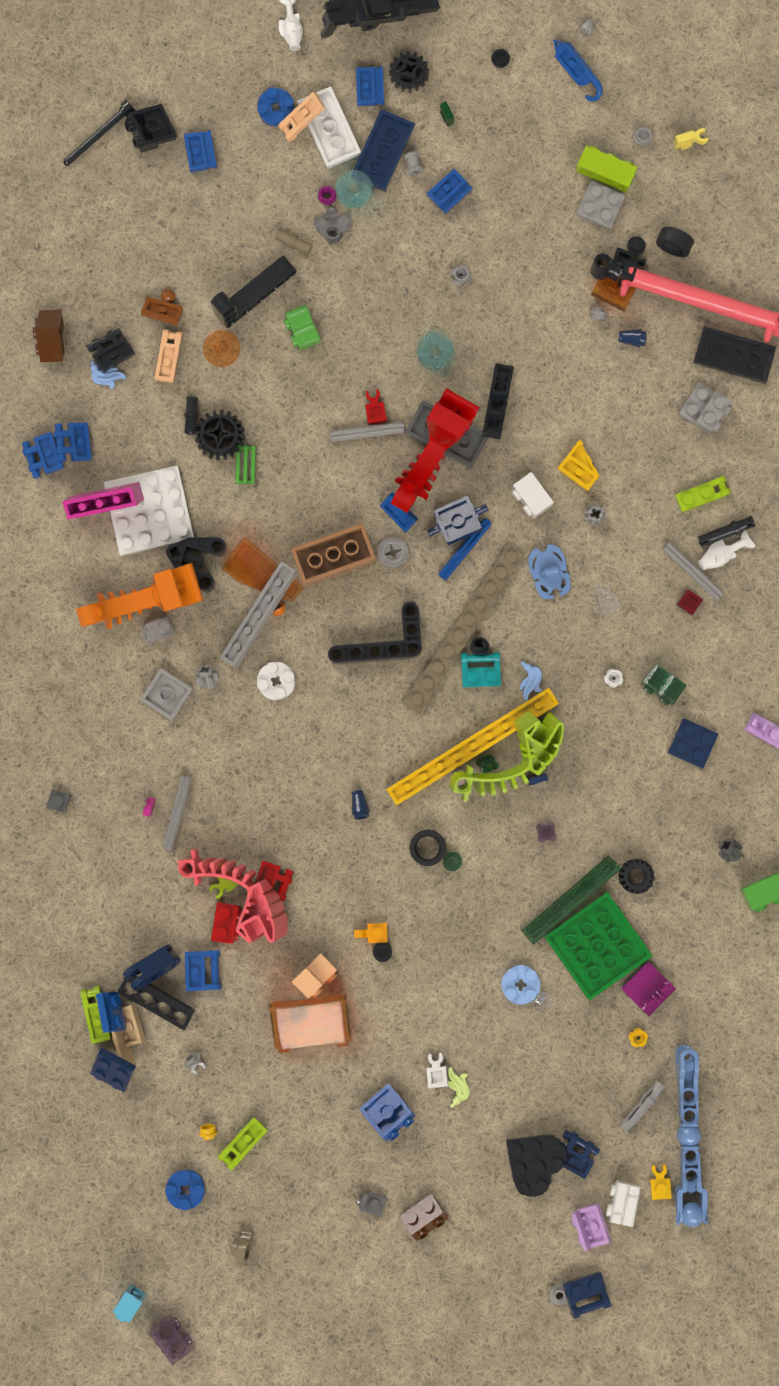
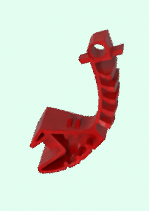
(446, 426)

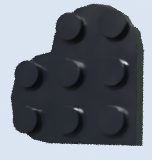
(534, 1161)

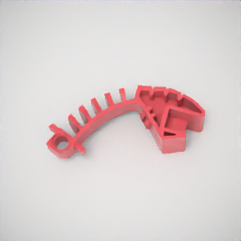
(263, 909)

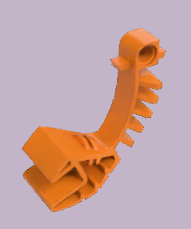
(169, 591)

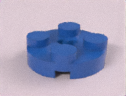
(271, 97)
(173, 1189)

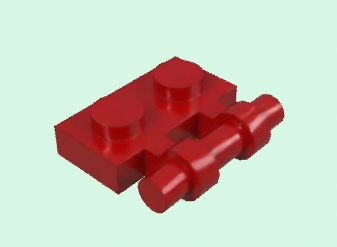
(271, 873)

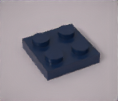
(692, 743)
(112, 1070)

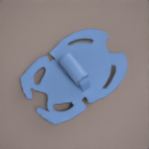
(549, 571)

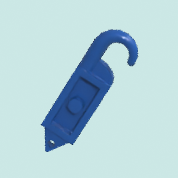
(577, 67)

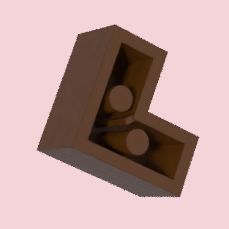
(49, 337)

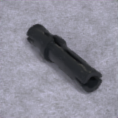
(726, 531)

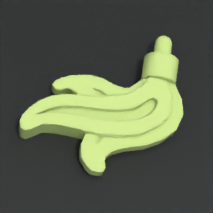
(459, 1085)

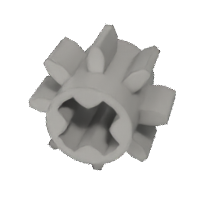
(593, 520)
(207, 677)

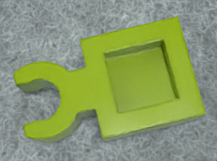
(224, 884)

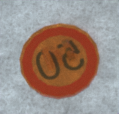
(221, 348)

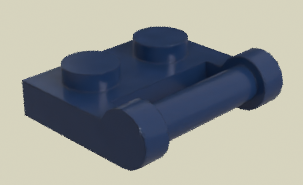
(584, 1288)

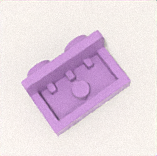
(591, 1226)

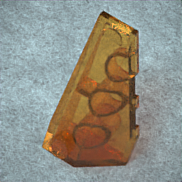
(254, 568)

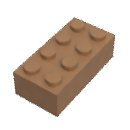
(333, 555)

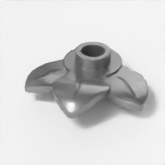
(332, 223)

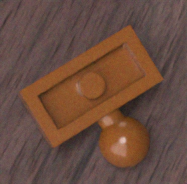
(164, 309)

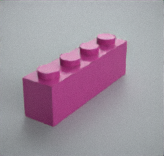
(103, 500)

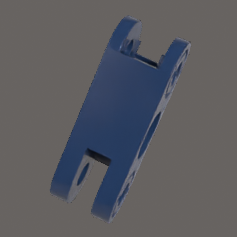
(151, 967)

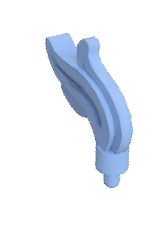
(107, 377)
(532, 681)

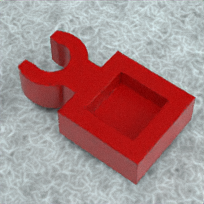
(375, 410)

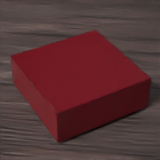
(689, 602)

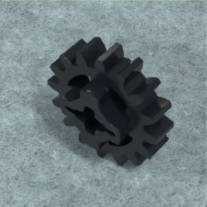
(414, 65)

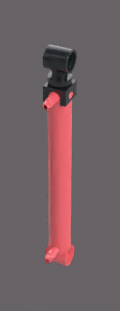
(684, 293)

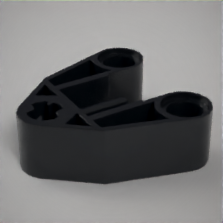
(199, 544)

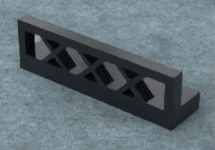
(163, 997)

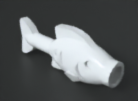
(291, 27)
(720, 554)

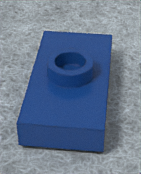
(401, 518)

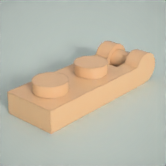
(301, 116)
(168, 356)

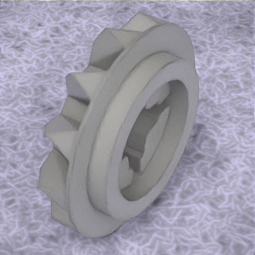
(397, 544)

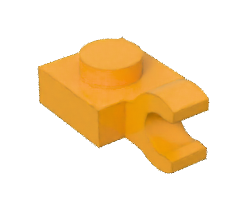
(375, 932)

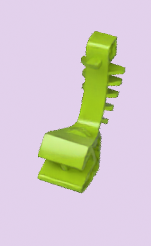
(538, 747)

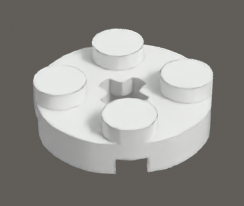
(279, 691)

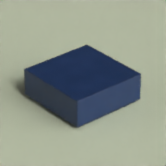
(537, 779)

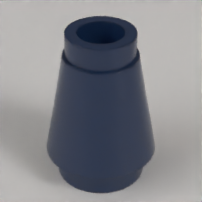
(633, 337)
(360, 808)

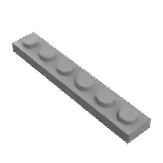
(259, 614)

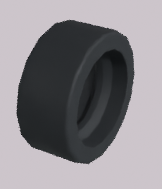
(675, 241)
(442, 847)

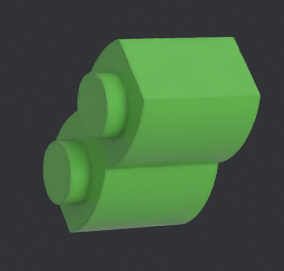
(302, 328)

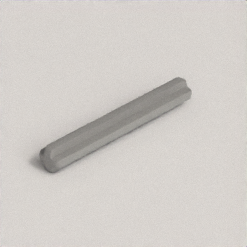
(367, 431)
(693, 571)
(177, 812)

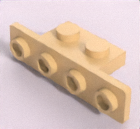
(131, 1036)

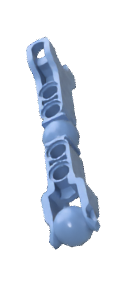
(689, 1136)

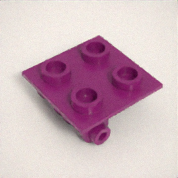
(648, 988)

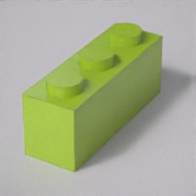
(606, 168)

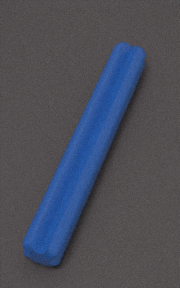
(464, 549)

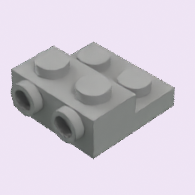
(705, 408)

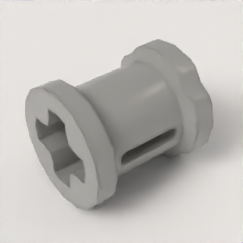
(413, 163)

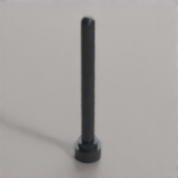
(125, 108)

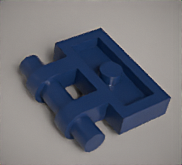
(577, 1162)

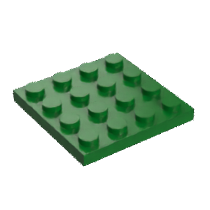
(598, 946)

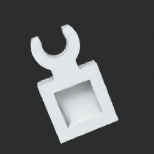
(437, 1075)

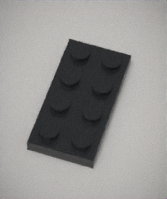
(734, 354)

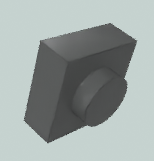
(58, 801)

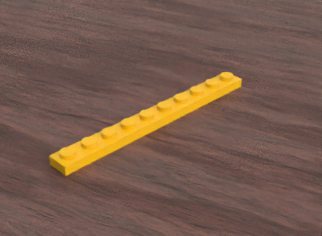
(469, 748)

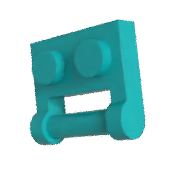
(481, 676)

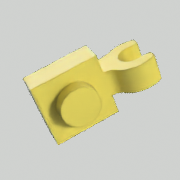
(686, 140)

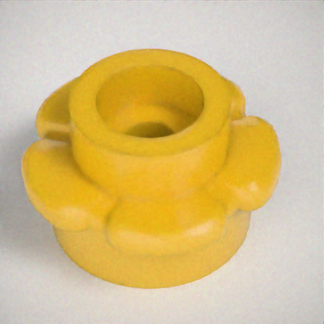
(633, 1037)
(208, 1131)

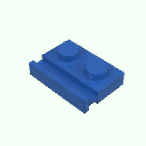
(369, 86)
(200, 151)
(449, 191)
(110, 1012)

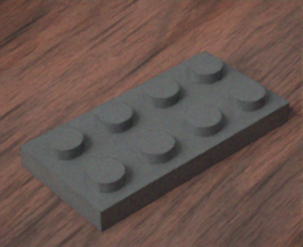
(464, 451)

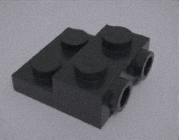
(150, 128)

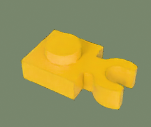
(660, 1186)

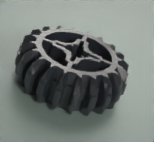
(228, 436)

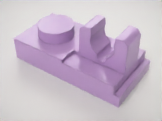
(763, 730)

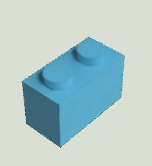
(129, 1304)

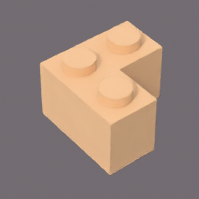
(314, 976)

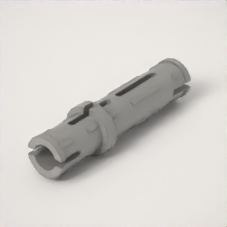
(642, 1106)

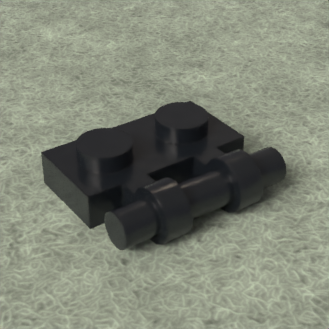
(113, 354)

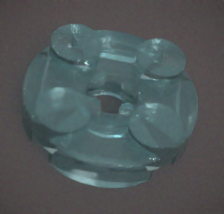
(344, 191)
(433, 341)

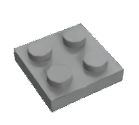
(600, 205)
(166, 694)

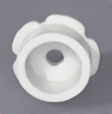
(613, 673)

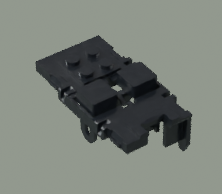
(371, 12)

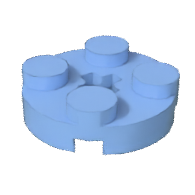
(512, 992)

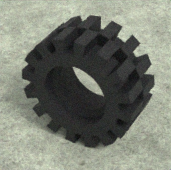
(645, 868)

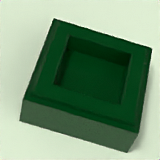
(446, 114)

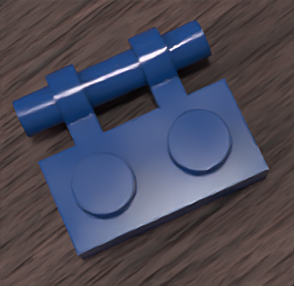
(78, 442)
(46, 448)

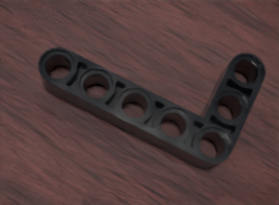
(234, 308)
(384, 646)

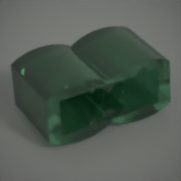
(663, 685)

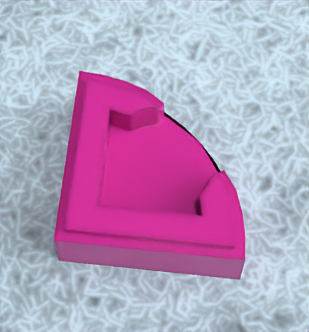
(148, 809)

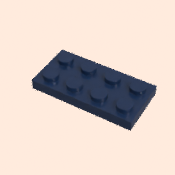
(384, 148)

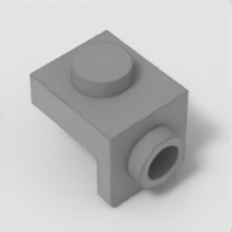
(157, 630)

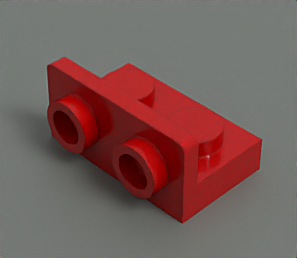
(225, 923)

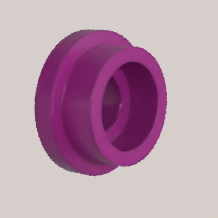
(327, 190)

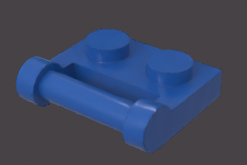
(195, 970)

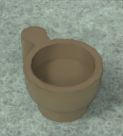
(242, 1247)

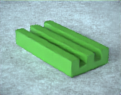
(253, 460)

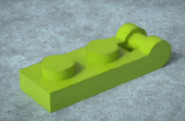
(702, 494)
(92, 1015)
(243, 1143)

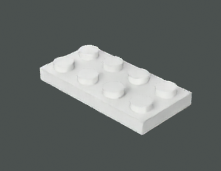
(332, 131)

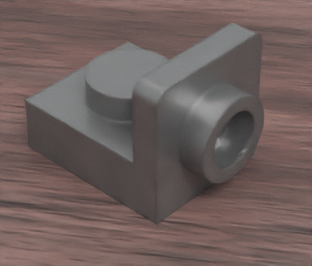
(371, 1203)

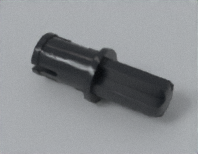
(191, 415)

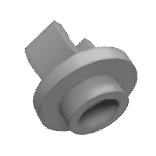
(192, 1061)

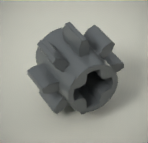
(730, 850)

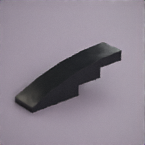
(497, 401)

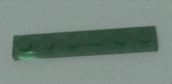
(571, 899)

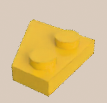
(579, 467)

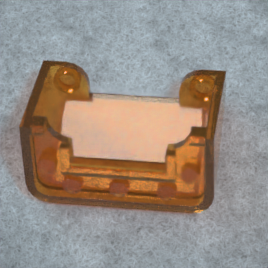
(310, 1022)

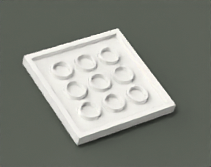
(156, 520)

